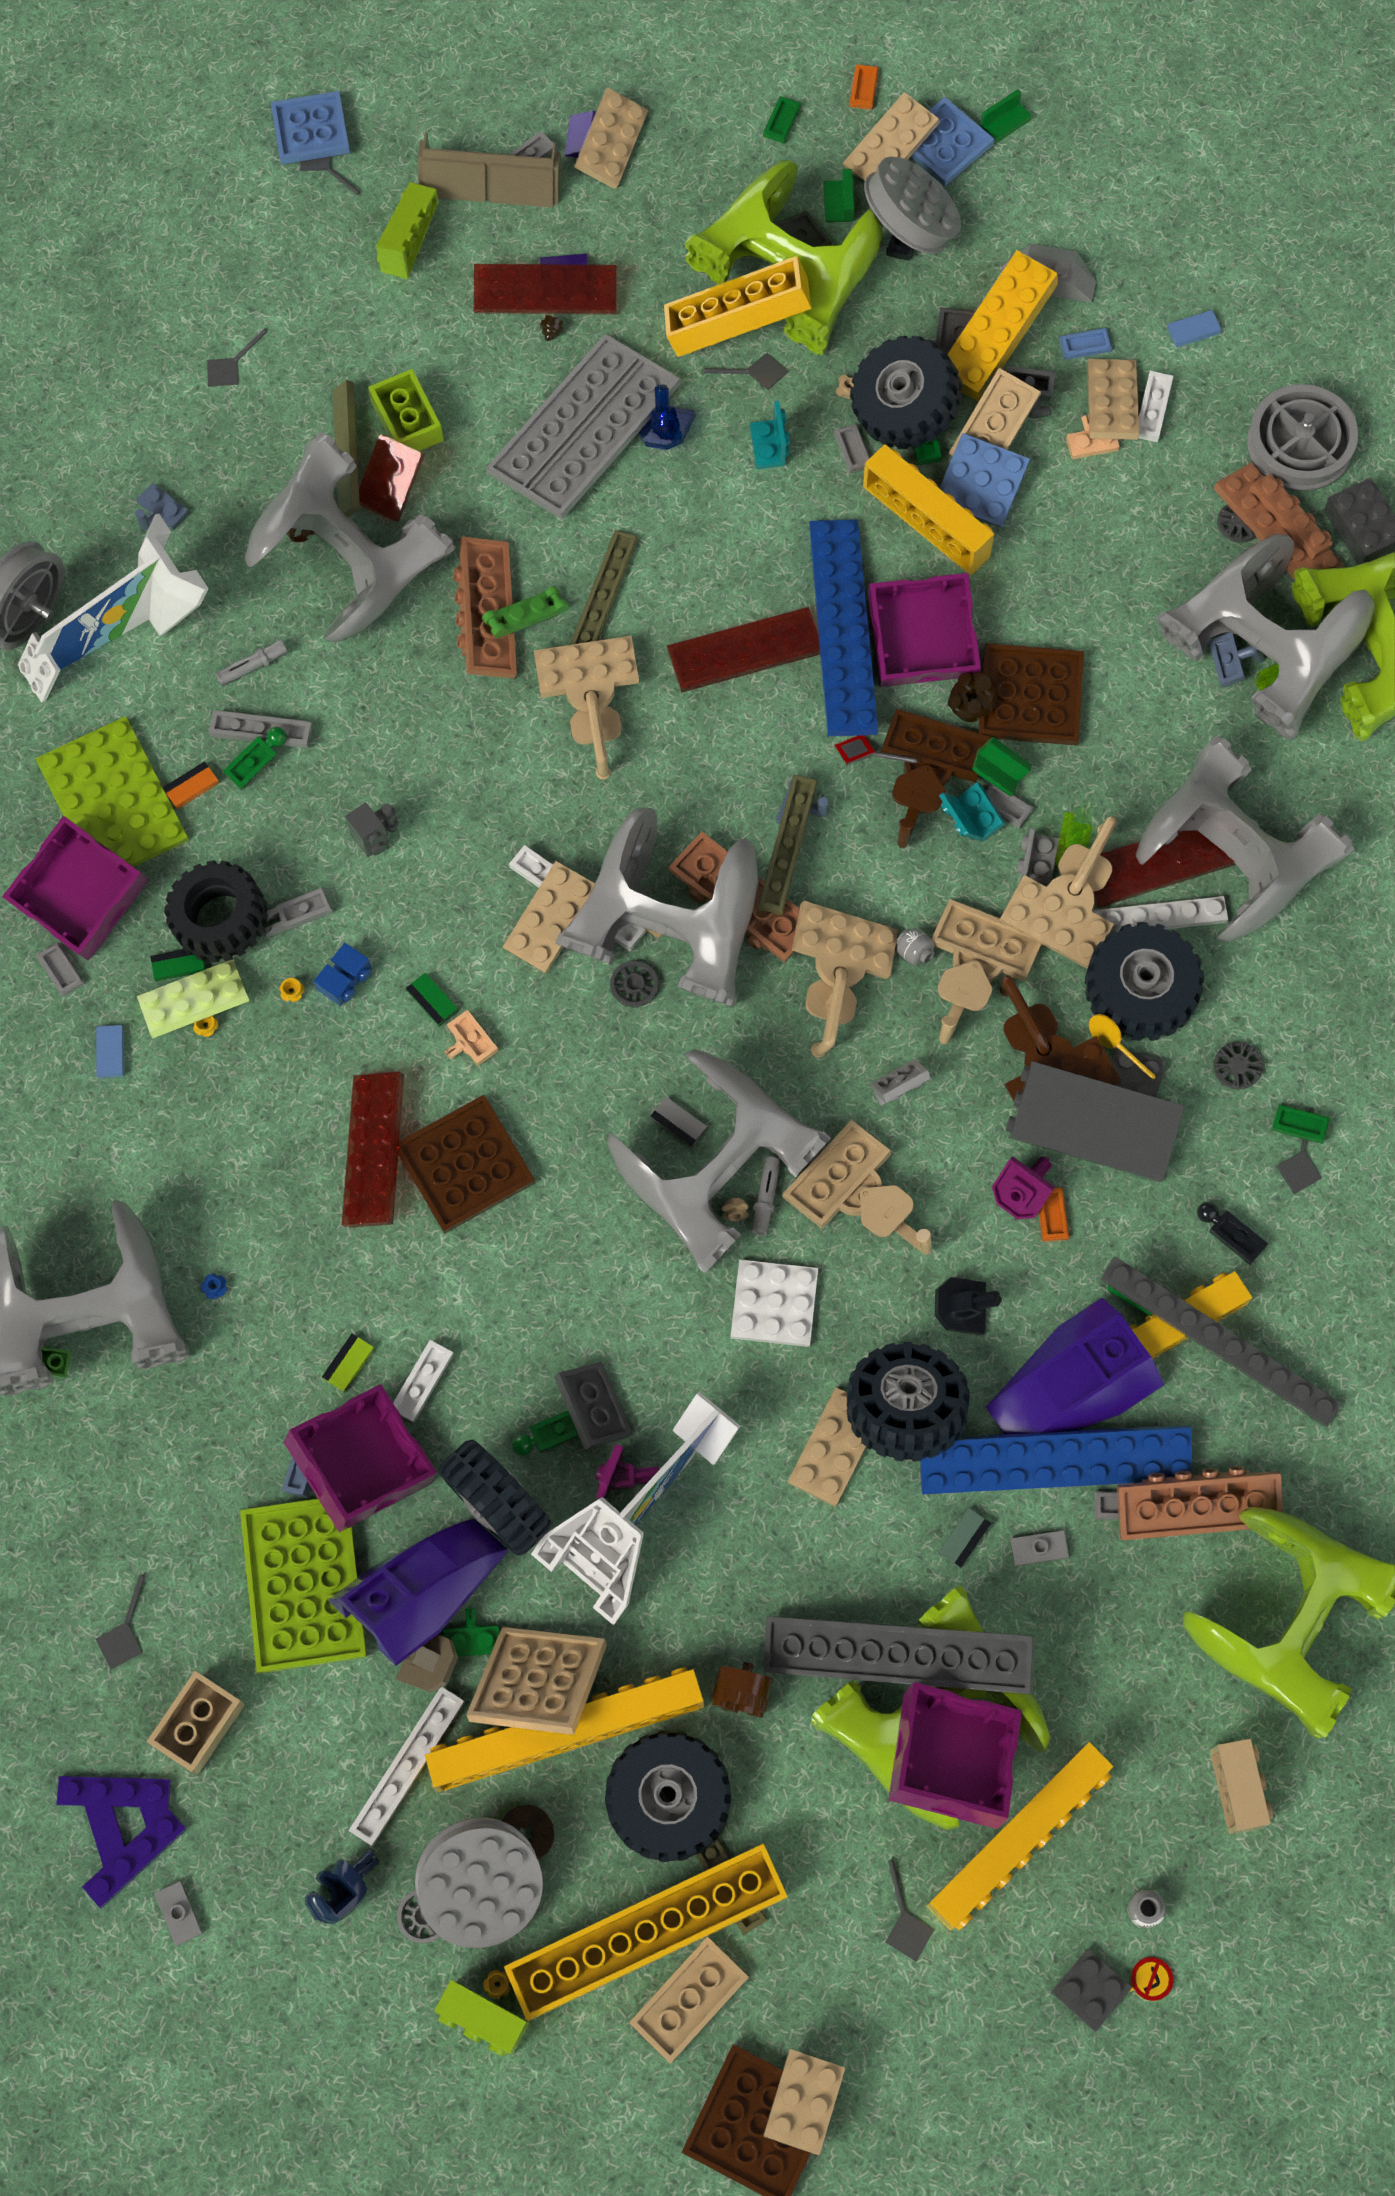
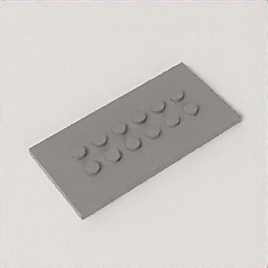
(582, 426)

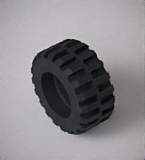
(200, 887)

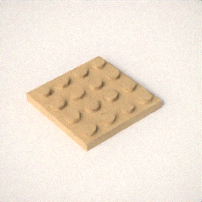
(537, 1680)

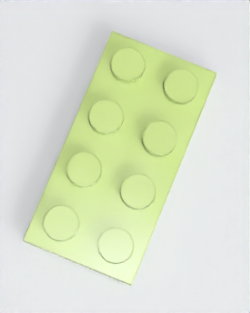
(192, 998)

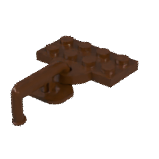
(940, 753)
(1034, 1033)

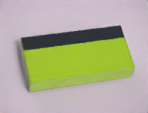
(348, 1363)

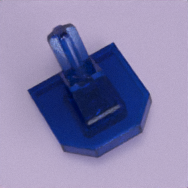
(668, 423)

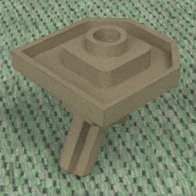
(429, 1665)

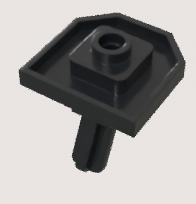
(963, 1305)

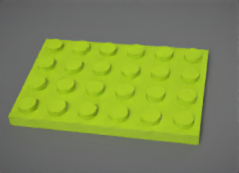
(113, 793)
(292, 1571)

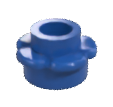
(214, 1293)

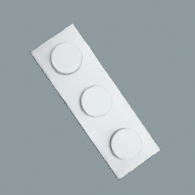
(1154, 405)
(422, 1380)

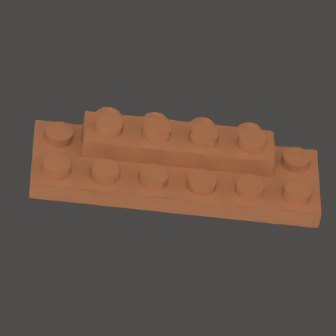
(1271, 510)
(484, 586)
(699, 870)
(1194, 1502)

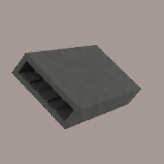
(1095, 1121)

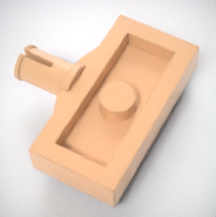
(1082, 446)
(470, 1039)

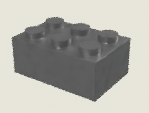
(1363, 521)

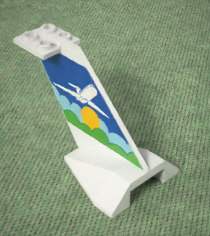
(149, 592)
(606, 1543)

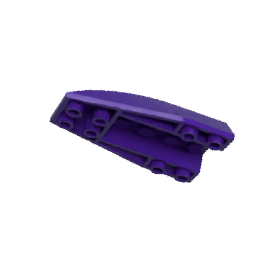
(1078, 1376)
(420, 1588)

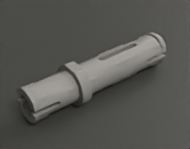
(260, 658)
(764, 1205)

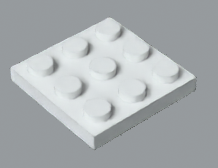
(774, 1303)

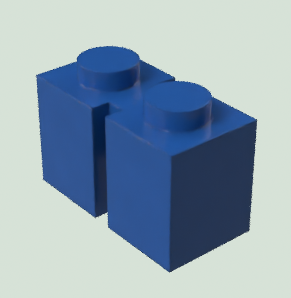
(339, 981)

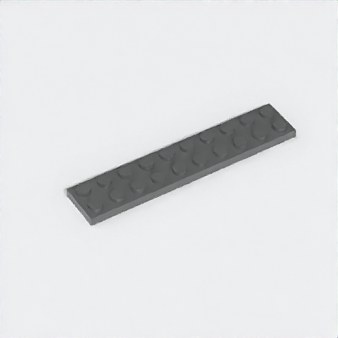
(900, 1654)

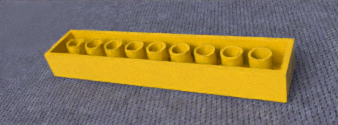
(601, 1719)
(645, 1932)

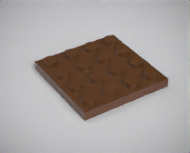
(1035, 694)
(464, 1164)
(733, 2126)

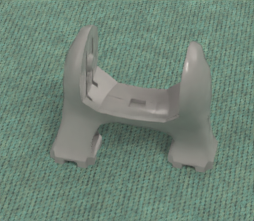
(377, 571)
(1303, 656)
(1273, 867)
(711, 930)
(687, 1200)
(131, 1298)

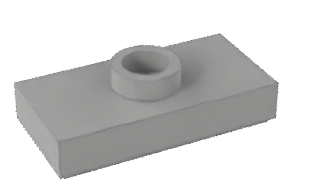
(1039, 1548)
(178, 1913)

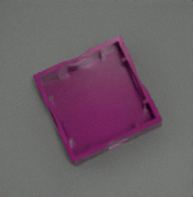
(923, 629)
(76, 888)
(359, 1458)
(955, 1755)

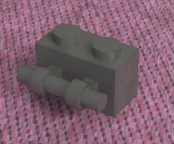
(1039, 380)
(370, 827)

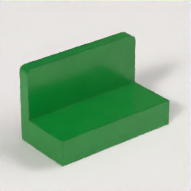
(1005, 117)
(839, 198)
(1000, 766)

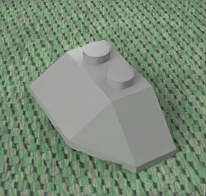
(1074, 277)

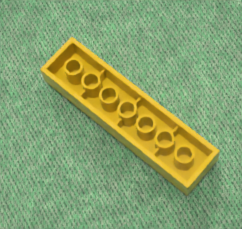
(1024, 1832)

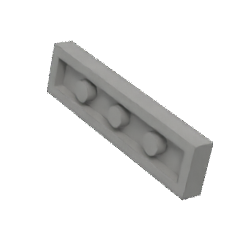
(249, 727)

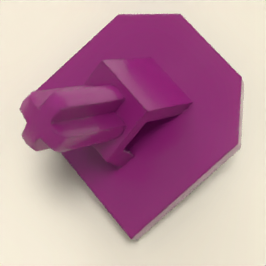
(1023, 1189)
(620, 1474)

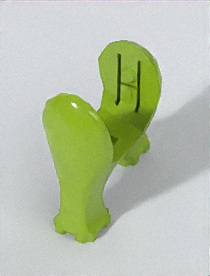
(749, 232)
(1318, 593)
(1326, 1573)
(874, 1734)

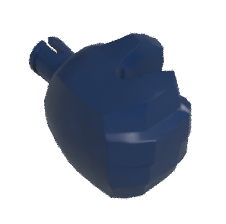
(345, 1889)

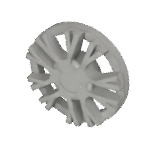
(418, 1920)

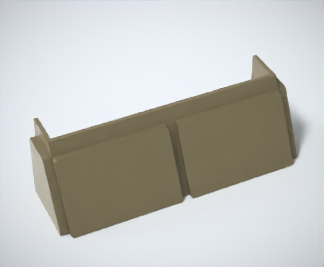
(490, 176)

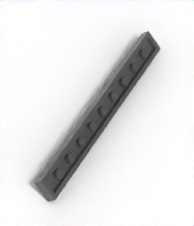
(1220, 1341)

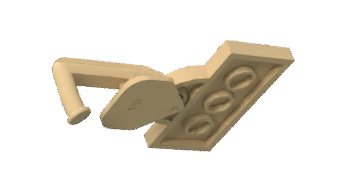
(588, 673)
(1062, 911)
(851, 948)
(981, 953)
(843, 1175)

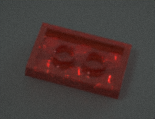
(389, 477)

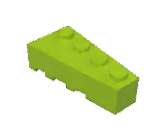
(406, 230)

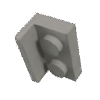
(1038, 858)
(900, 1081)

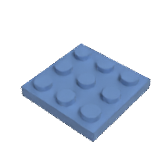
(310, 127)
(952, 143)
(984, 478)

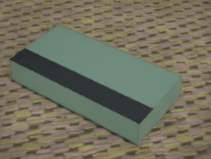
(964, 1538)

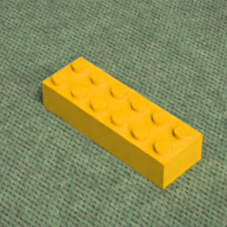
(737, 306)
(1001, 322)
(928, 509)

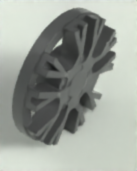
(1236, 524)
(634, 984)
(1238, 1065)

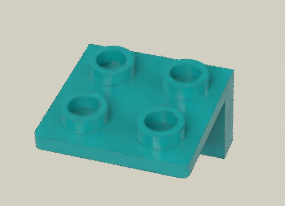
(770, 440)
(973, 813)

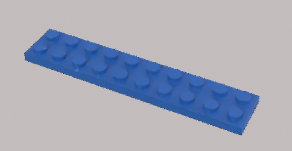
(843, 628)
(1057, 1459)

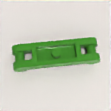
(525, 612)

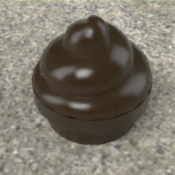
(551, 327)

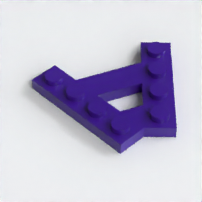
(120, 1861)

